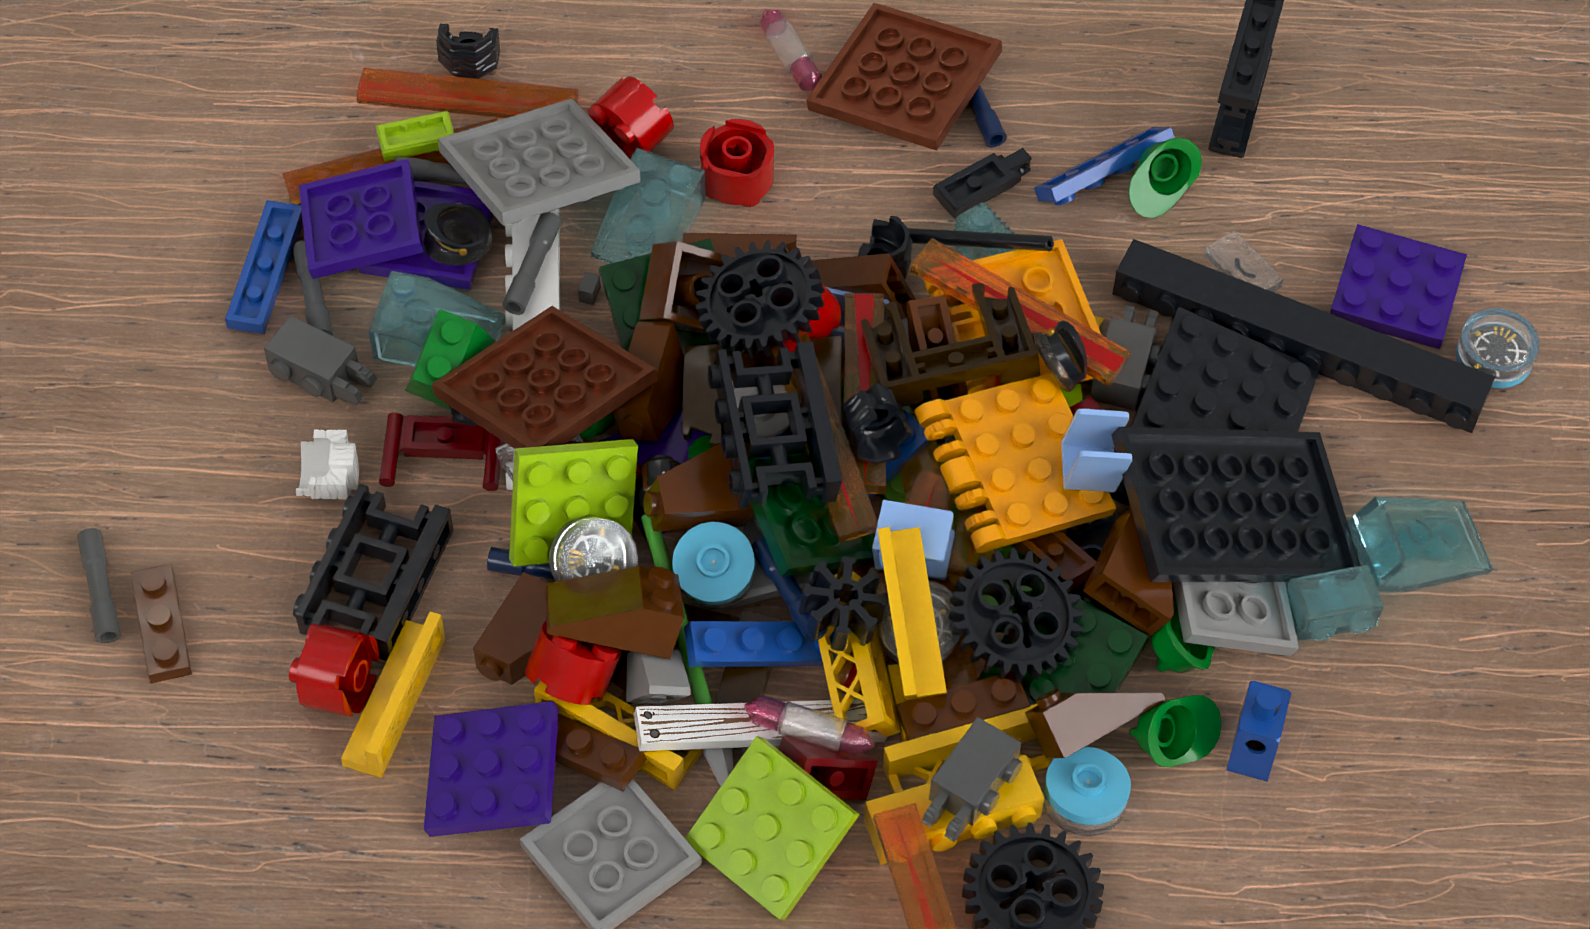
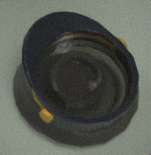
(456, 233)
(1063, 354)

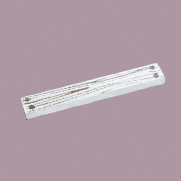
(717, 725)

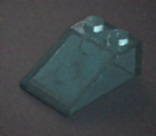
(651, 210)
(408, 310)
(1417, 542)

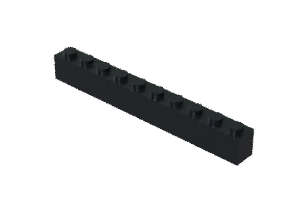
(1321, 340)

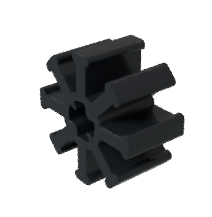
(863, 606)

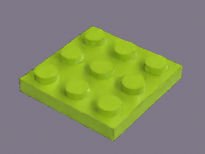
(566, 484)
(771, 827)

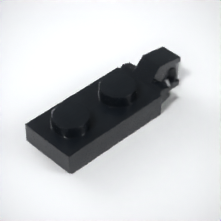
(981, 181)

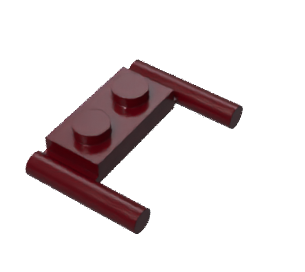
(438, 439)

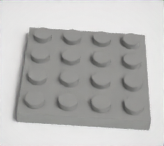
(538, 161)

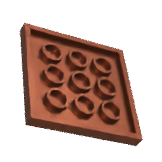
(904, 76)
(544, 381)

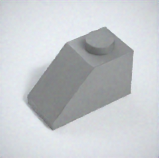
(656, 679)

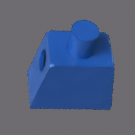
(1263, 721)

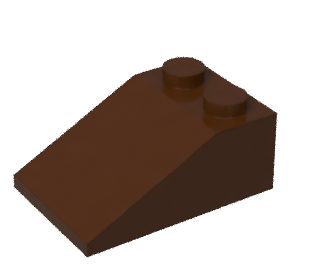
(673, 282)
(619, 609)

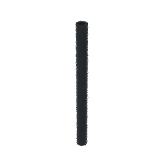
(983, 239)

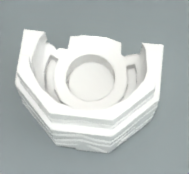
(328, 466)

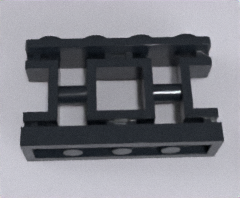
(1245, 76)
(806, 417)
(403, 583)

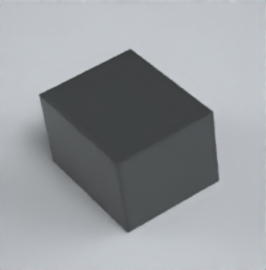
(589, 288)

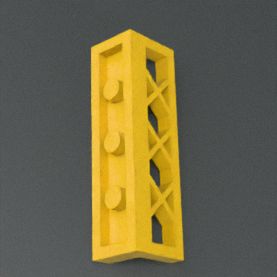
(912, 613)
(870, 677)
(394, 696)
(932, 750)
(660, 764)

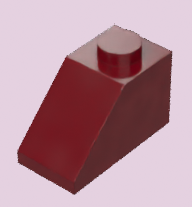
(838, 771)

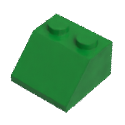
(446, 346)

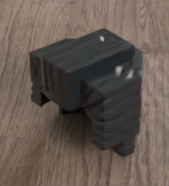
(469, 53)
(890, 238)
(875, 424)

